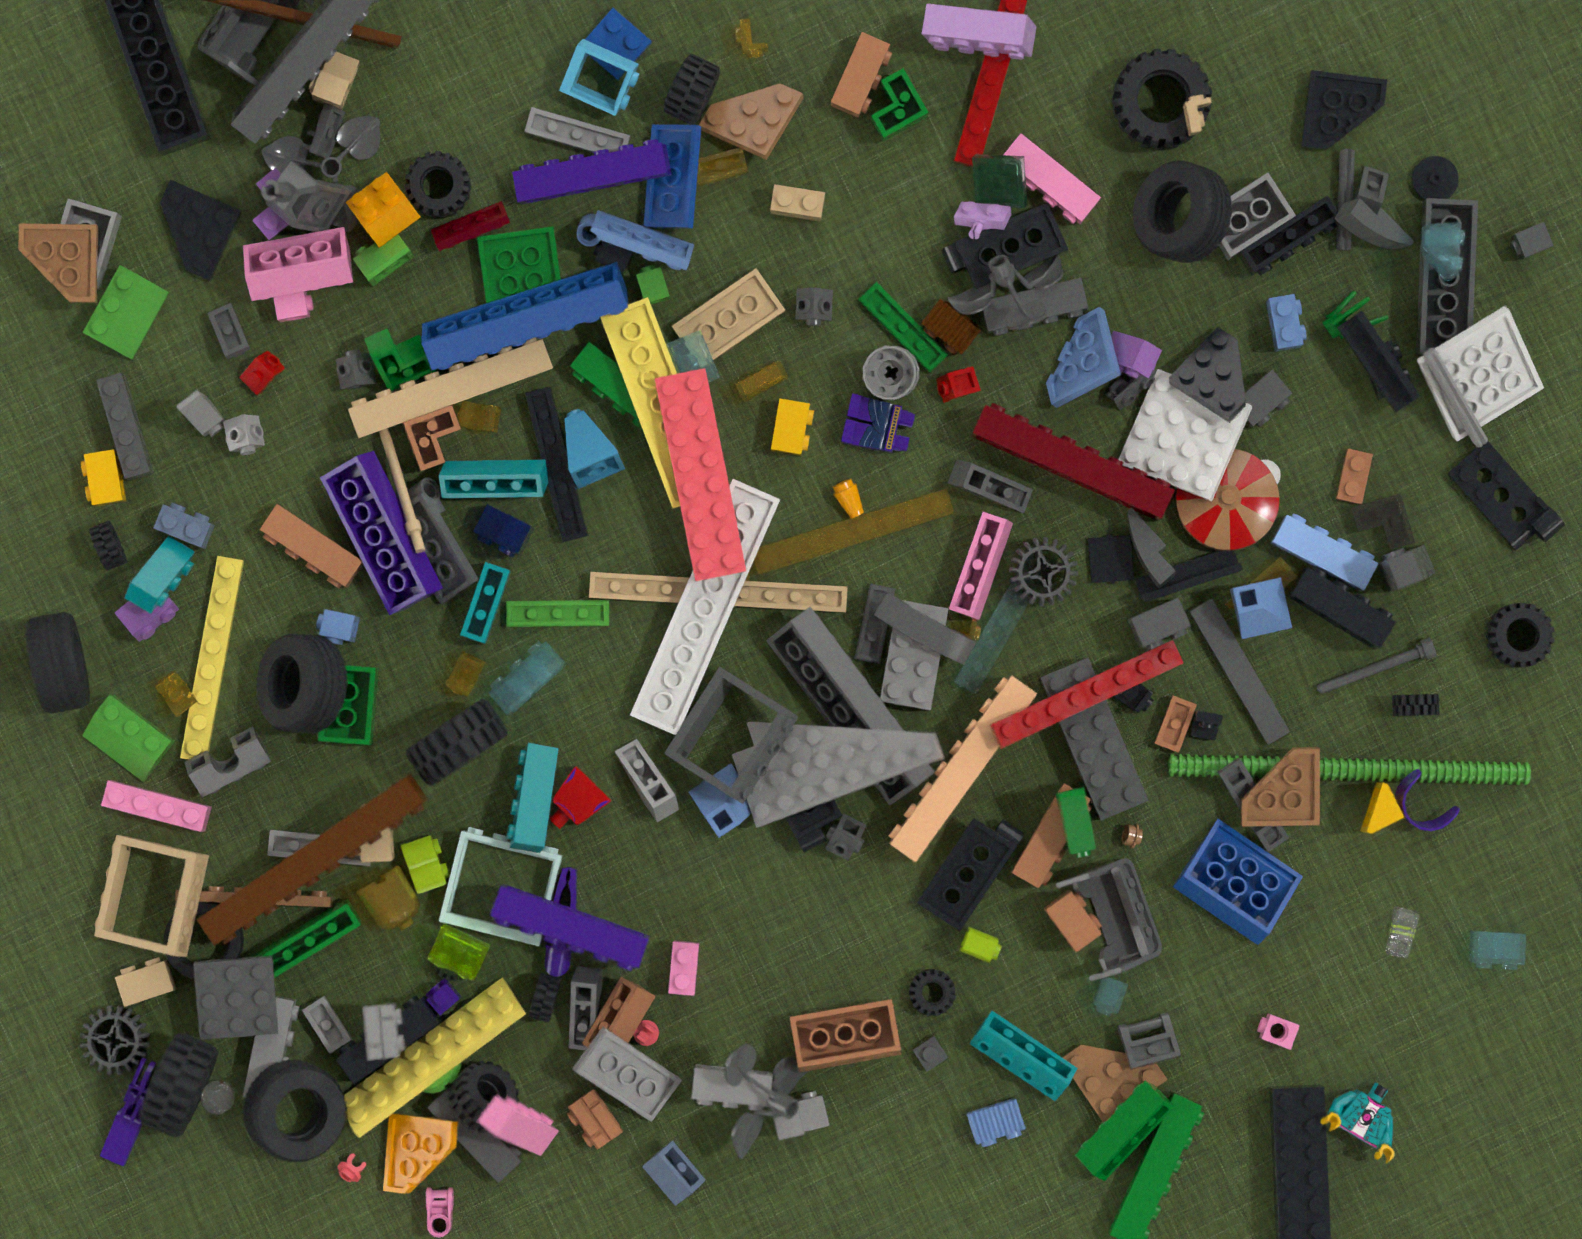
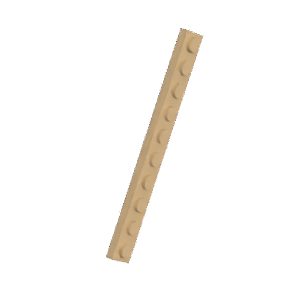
(751, 595)

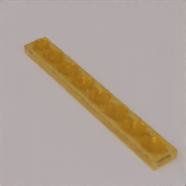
(853, 531)

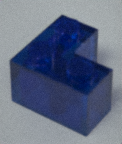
(503, 530)

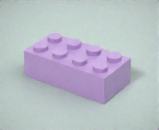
(979, 31)

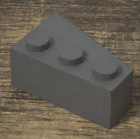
(1405, 568)

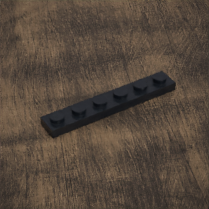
(554, 451)

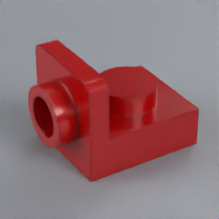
(957, 384)

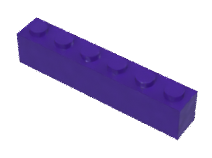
(591, 173)

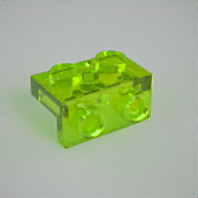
(458, 952)

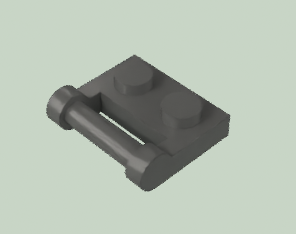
(1149, 1049)

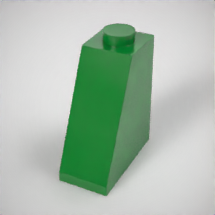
(1076, 821)

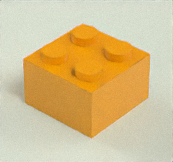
(382, 209)

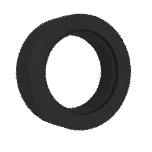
(186, 967)

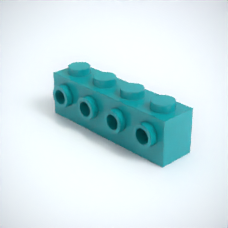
(493, 478)
(533, 797)
(1023, 1056)

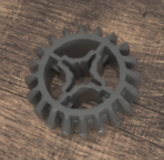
(1021, 577)
(112, 1052)

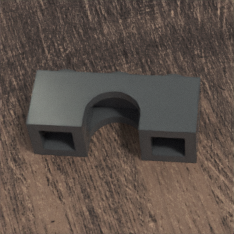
(211, 775)

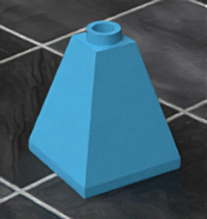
(589, 450)

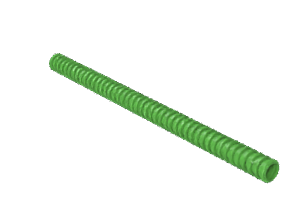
(1364, 769)

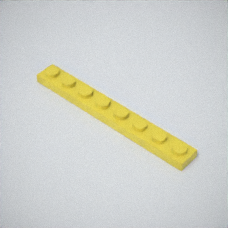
(212, 656)

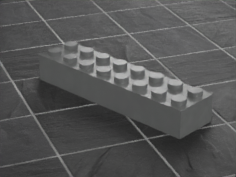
(297, 65)
(838, 689)

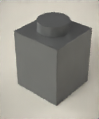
(1531, 241)

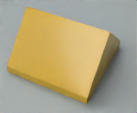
(1381, 809)

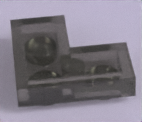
(1389, 514)

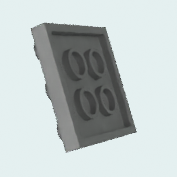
(236, 997)

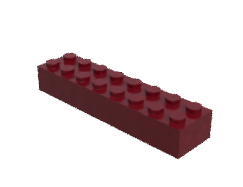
(1072, 462)

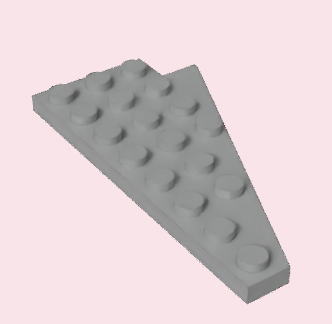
(829, 763)

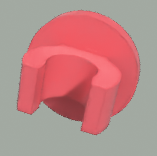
(646, 1033)
(350, 1172)

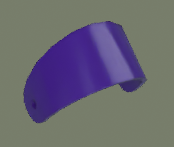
(1431, 825)

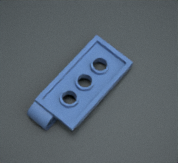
(636, 238)

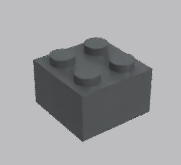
(1159, 623)

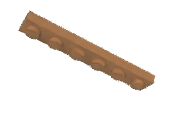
(316, 899)

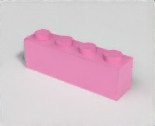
(1054, 181)
(981, 565)
(156, 806)
(519, 1124)

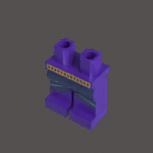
(883, 428)

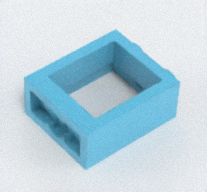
(572, 88)

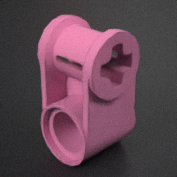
(439, 1209)

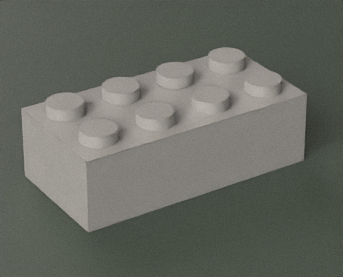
(911, 665)

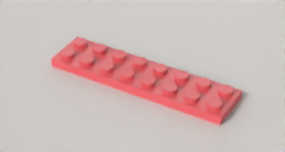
(700, 474)

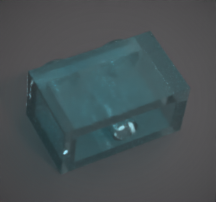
(1497, 948)

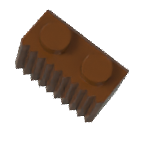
(951, 327)

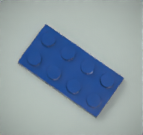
(672, 198)

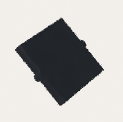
(1110, 559)

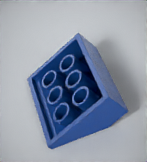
(1238, 882)

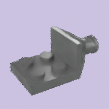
(304, 200)

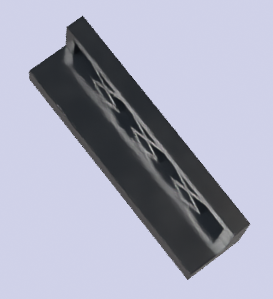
(1378, 361)
(1190, 574)

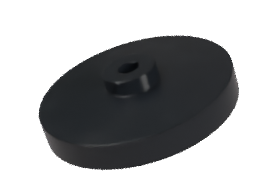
(1435, 178)

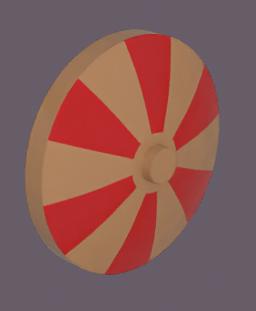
(1240, 509)

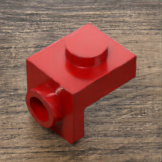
(262, 372)

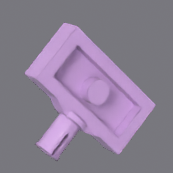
(981, 217)

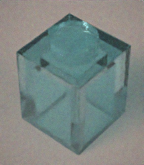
(1109, 995)

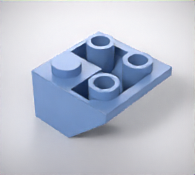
(1261, 608)
(717, 807)

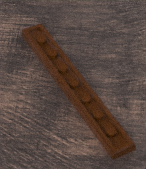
(300, 17)

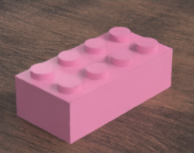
(297, 264)

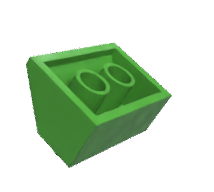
(126, 312)
(127, 737)

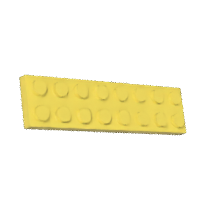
(641, 359)
(432, 1056)

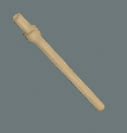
(412, 525)

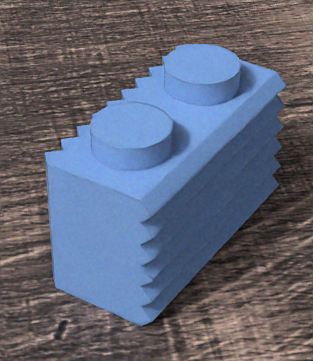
(995, 1122)

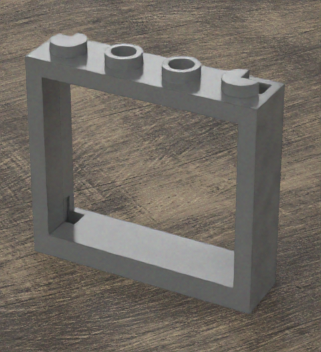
(701, 716)

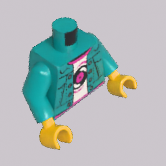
(1364, 1118)

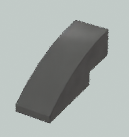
(1372, 225)
(1149, 550)

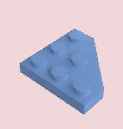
(1085, 360)

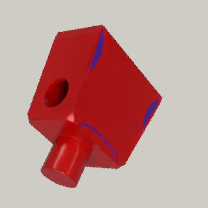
(577, 799)

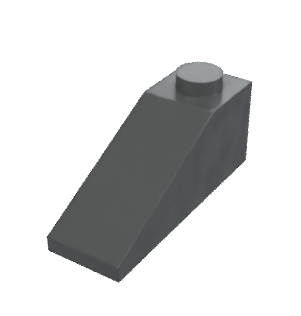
(990, 485)
(584, 1004)

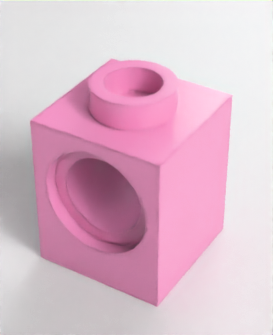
(293, 306)
(1289, 1031)

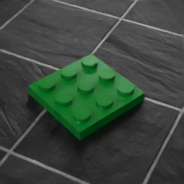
(518, 261)

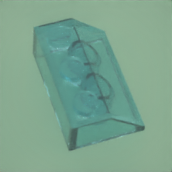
(526, 677)

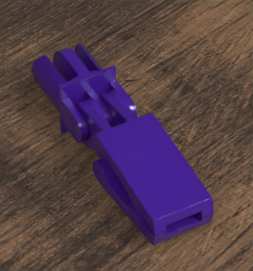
(559, 956)
(127, 1123)

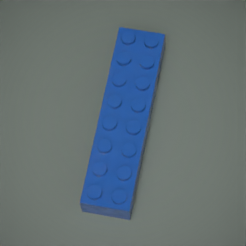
(524, 316)

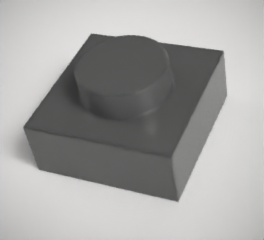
(930, 1053)

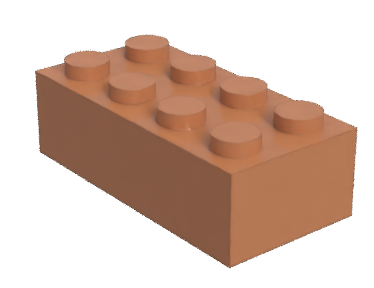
(845, 1035)

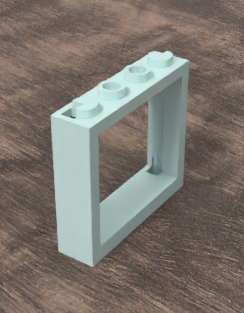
(499, 841)

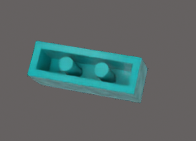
(160, 575)
(485, 602)

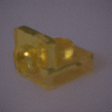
(176, 693)

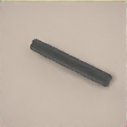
(1345, 194)

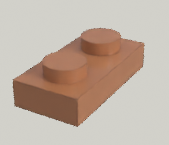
(1354, 476)
(1175, 724)

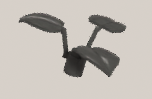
(358, 136)
(1003, 273)
(785, 1077)

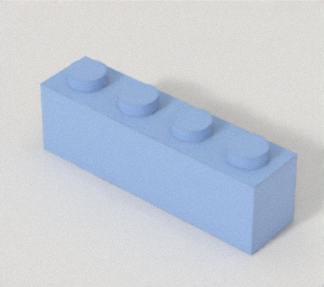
(1324, 552)

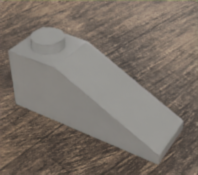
(202, 414)
(647, 780)

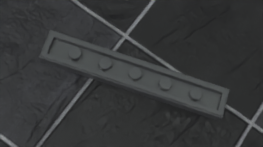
(1239, 671)

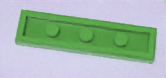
(557, 613)

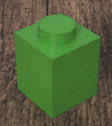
(653, 284)

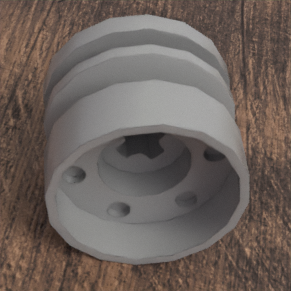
(877, 367)

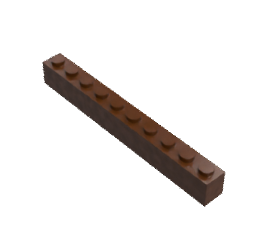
(313, 859)

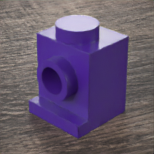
(442, 996)

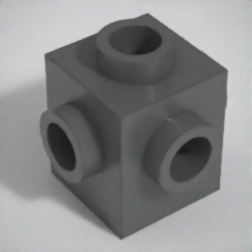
(814, 305)
(355, 370)
(845, 837)

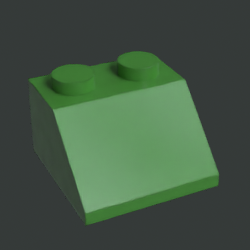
(380, 262)

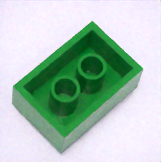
(357, 715)

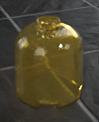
(391, 901)

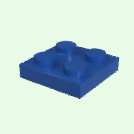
(619, 37)

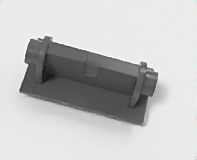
(1125, 393)

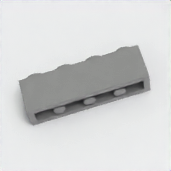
(272, 1047)

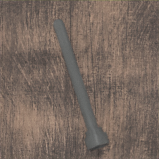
(1423, 650)

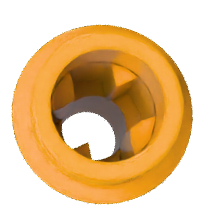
(848, 496)

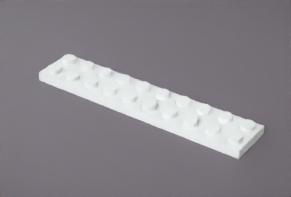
(701, 621)

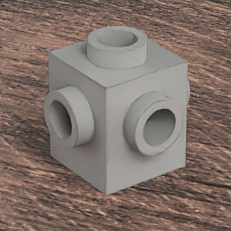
(244, 434)

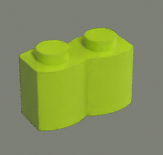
(425, 864)
(980, 945)

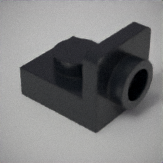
(1136, 698)
(1205, 725)

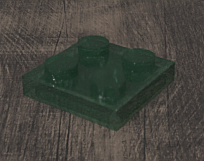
(1000, 180)

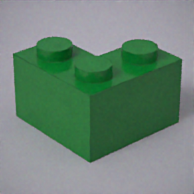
(905, 106)
(398, 362)

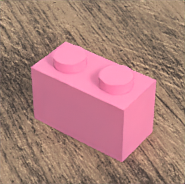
(683, 968)

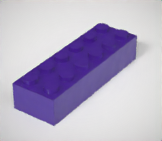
(379, 532)
(569, 926)

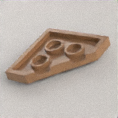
(753, 119)
(64, 256)
(1287, 792)
(1107, 1078)

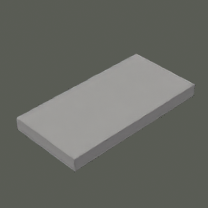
(627, 1074)

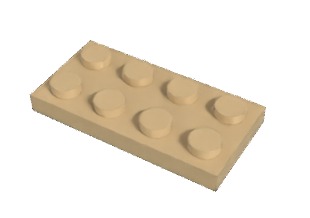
(732, 314)

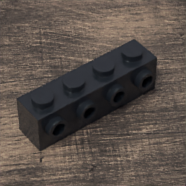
(1291, 234)

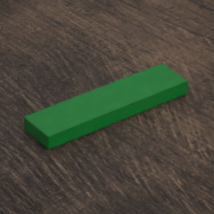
(903, 327)

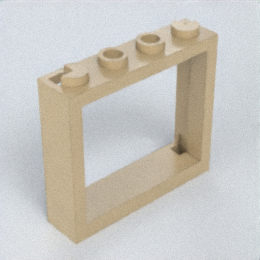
(186, 903)

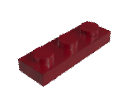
(470, 226)

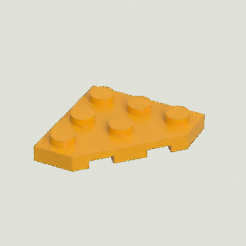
(415, 1149)

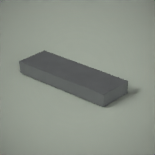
(872, 629)

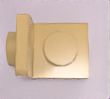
(1193, 118)

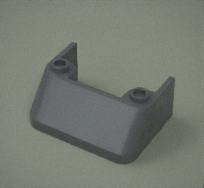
(235, 36)
(1122, 913)

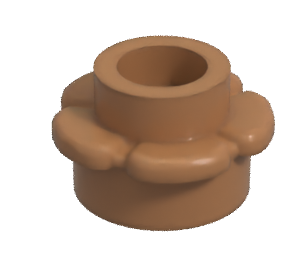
(1132, 835)

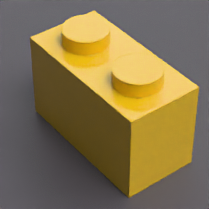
(791, 427)
(103, 477)

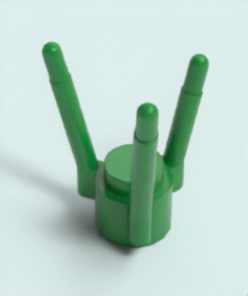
(1335, 320)

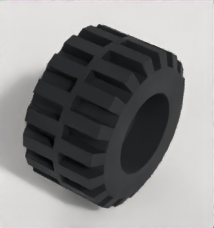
(691, 89)
(438, 162)
(1542, 635)
(481, 1078)

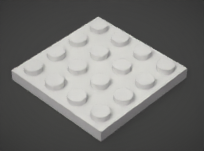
(1489, 369)
(1181, 439)

